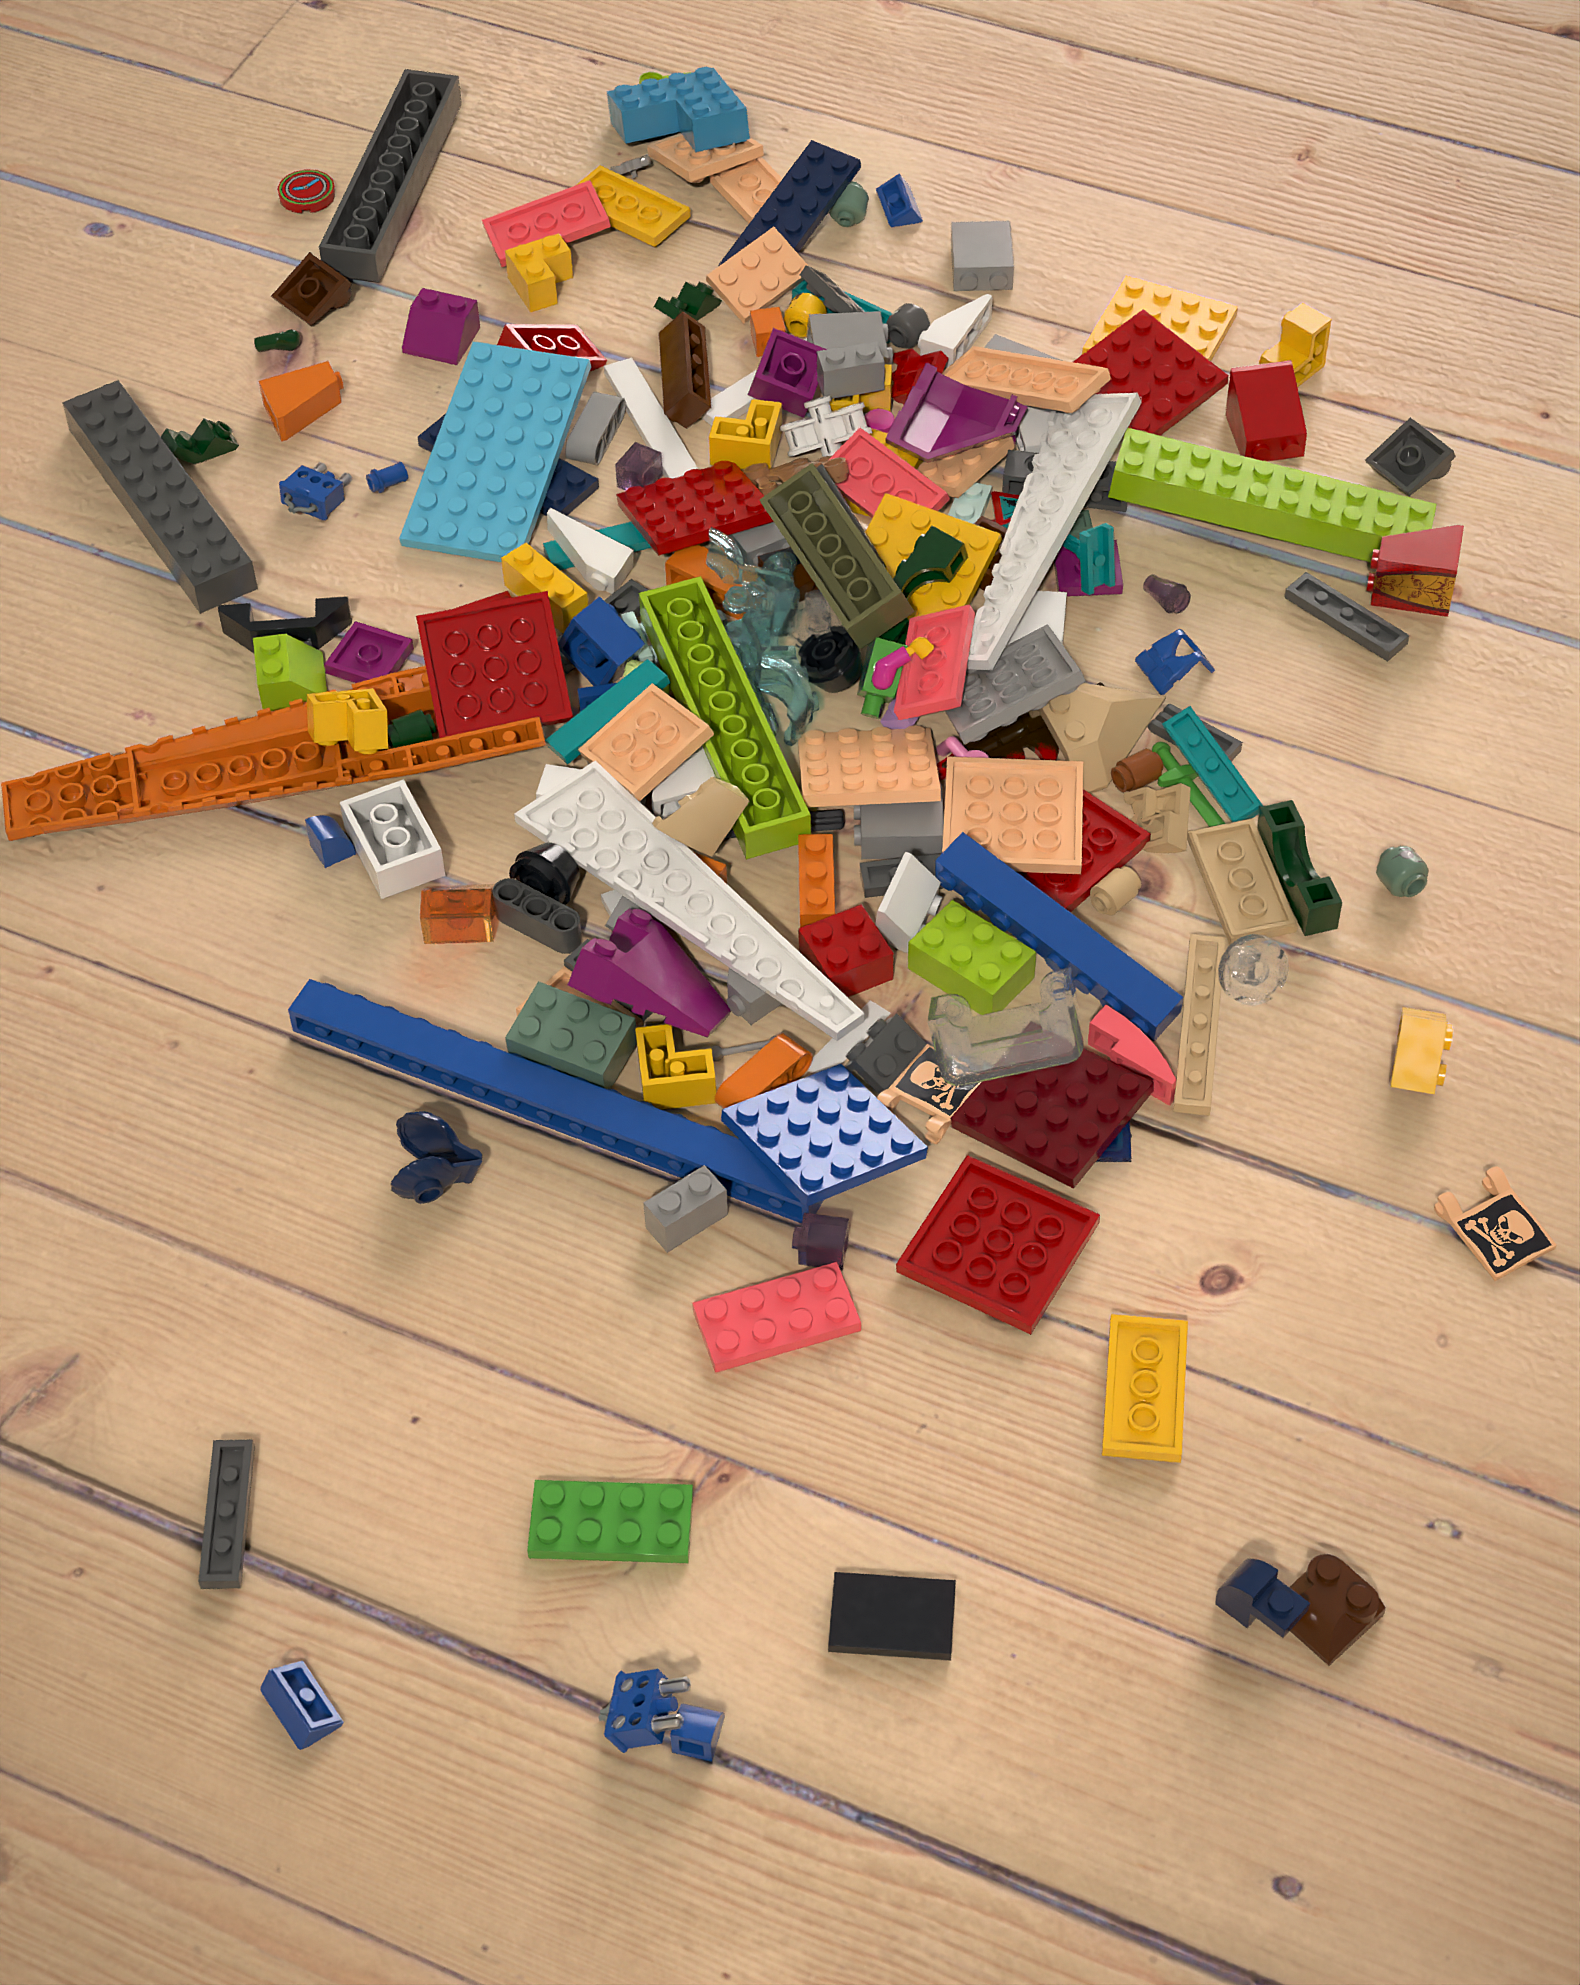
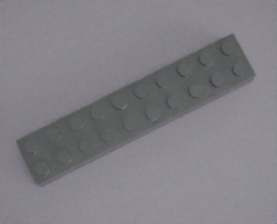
(391, 175)
(160, 497)

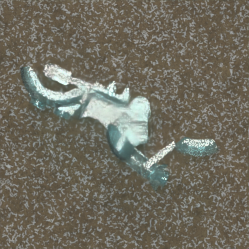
(771, 614)

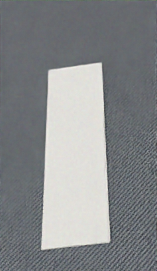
(835, 1051)

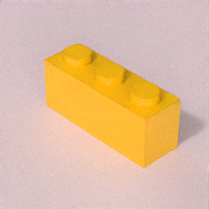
(529, 573)

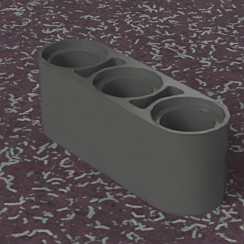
(537, 915)

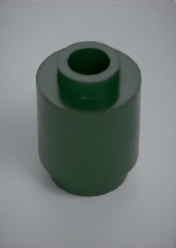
(410, 729)

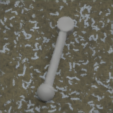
(718, 1052)

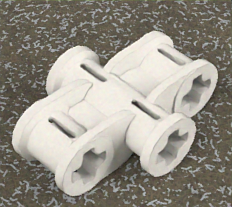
(824, 428)

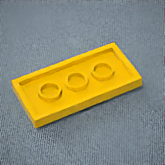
(636, 207)
(1145, 1388)

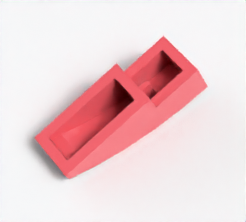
(1133, 1050)

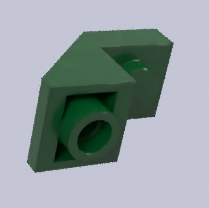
(692, 299)
(206, 442)

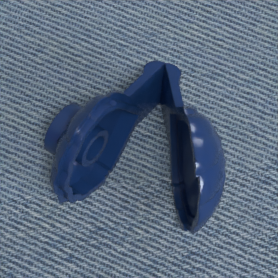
(439, 1155)

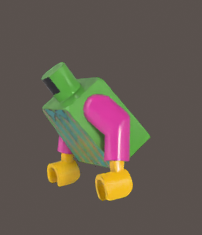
(883, 671)

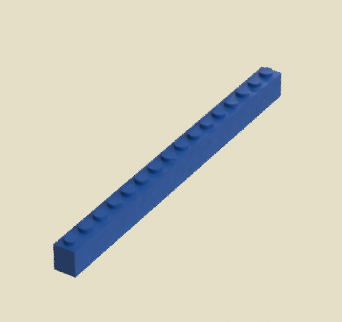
(539, 1094)

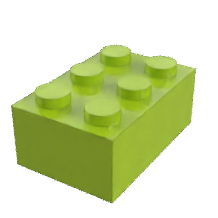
(971, 959)

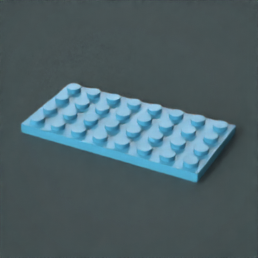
(495, 452)

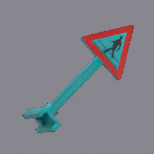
(1093, 549)

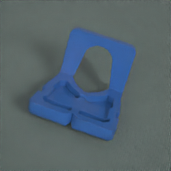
(1164, 667)

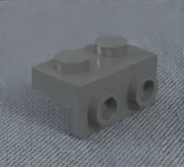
(885, 1053)

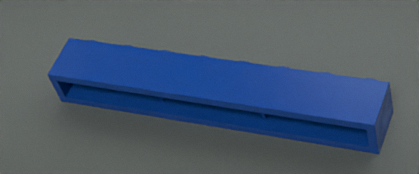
(1057, 936)

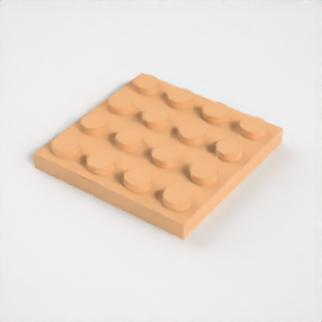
(868, 767)
(1018, 810)

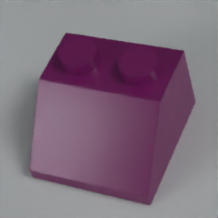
(440, 326)
(787, 372)

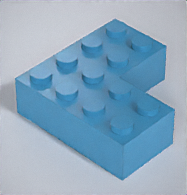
(691, 103)

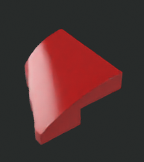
(910, 368)

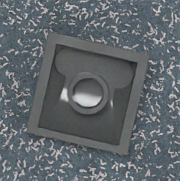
(1411, 457)

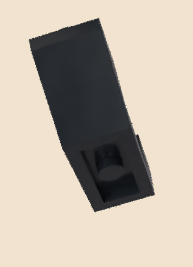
(330, 619)

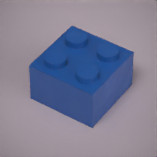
(600, 643)

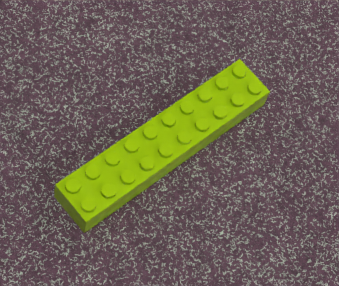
(1262, 496)
(716, 689)

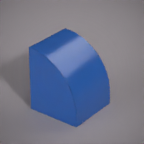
(328, 840)
(699, 1732)

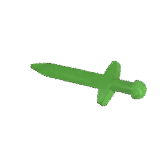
(1185, 774)

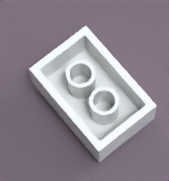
(392, 839)

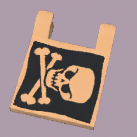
(927, 1090)
(1498, 1230)

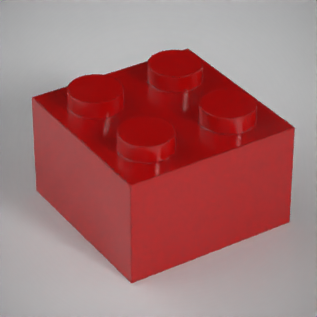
(848, 950)

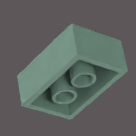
(573, 1035)

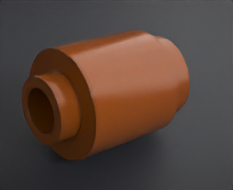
(1137, 770)

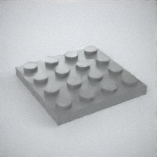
(1021, 681)

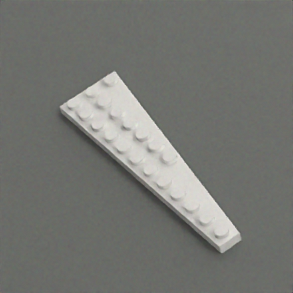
(1052, 498)
(619, 845)

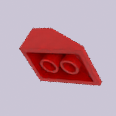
(554, 339)

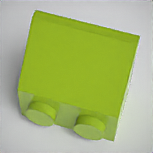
(287, 670)

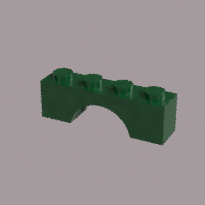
(934, 559)
(1309, 896)

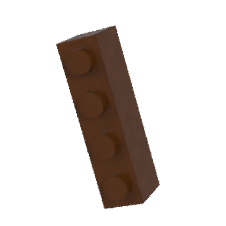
(684, 370)

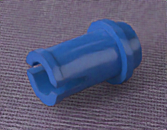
(386, 477)

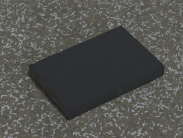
(892, 1616)

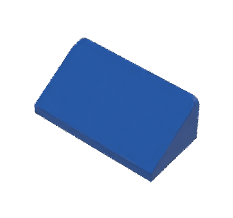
(898, 202)
(300, 1704)

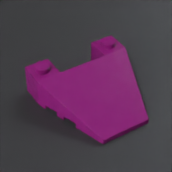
(651, 973)

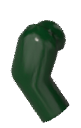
(285, 341)

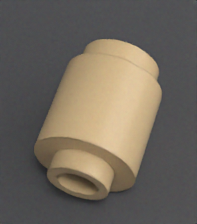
(1115, 890)

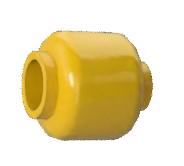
(798, 312)

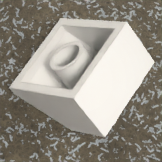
(908, 903)

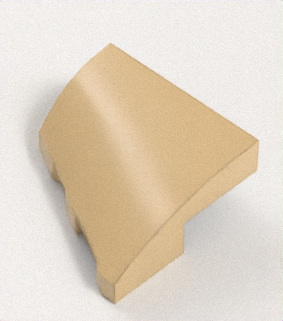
(1163, 815)
(705, 816)

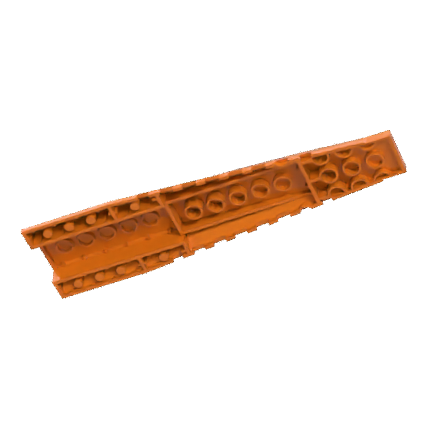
(243, 765)

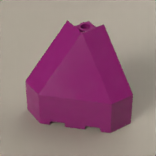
(950, 418)

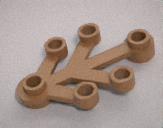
(761, 475)

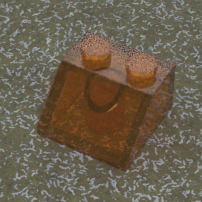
(457, 914)

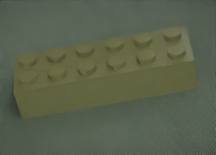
(836, 556)

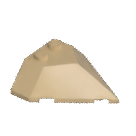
(1098, 727)

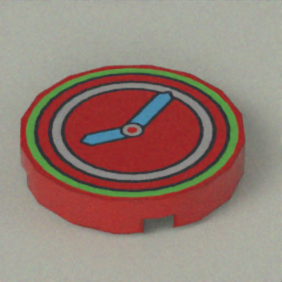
(306, 191)

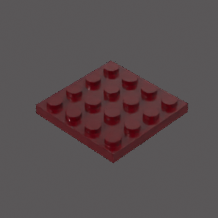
(1055, 1115)

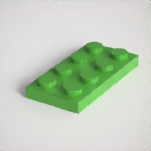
(610, 1521)

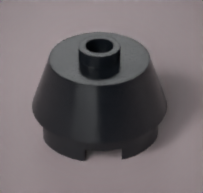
(831, 660)
(547, 870)

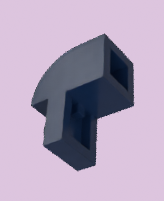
(1258, 1594)

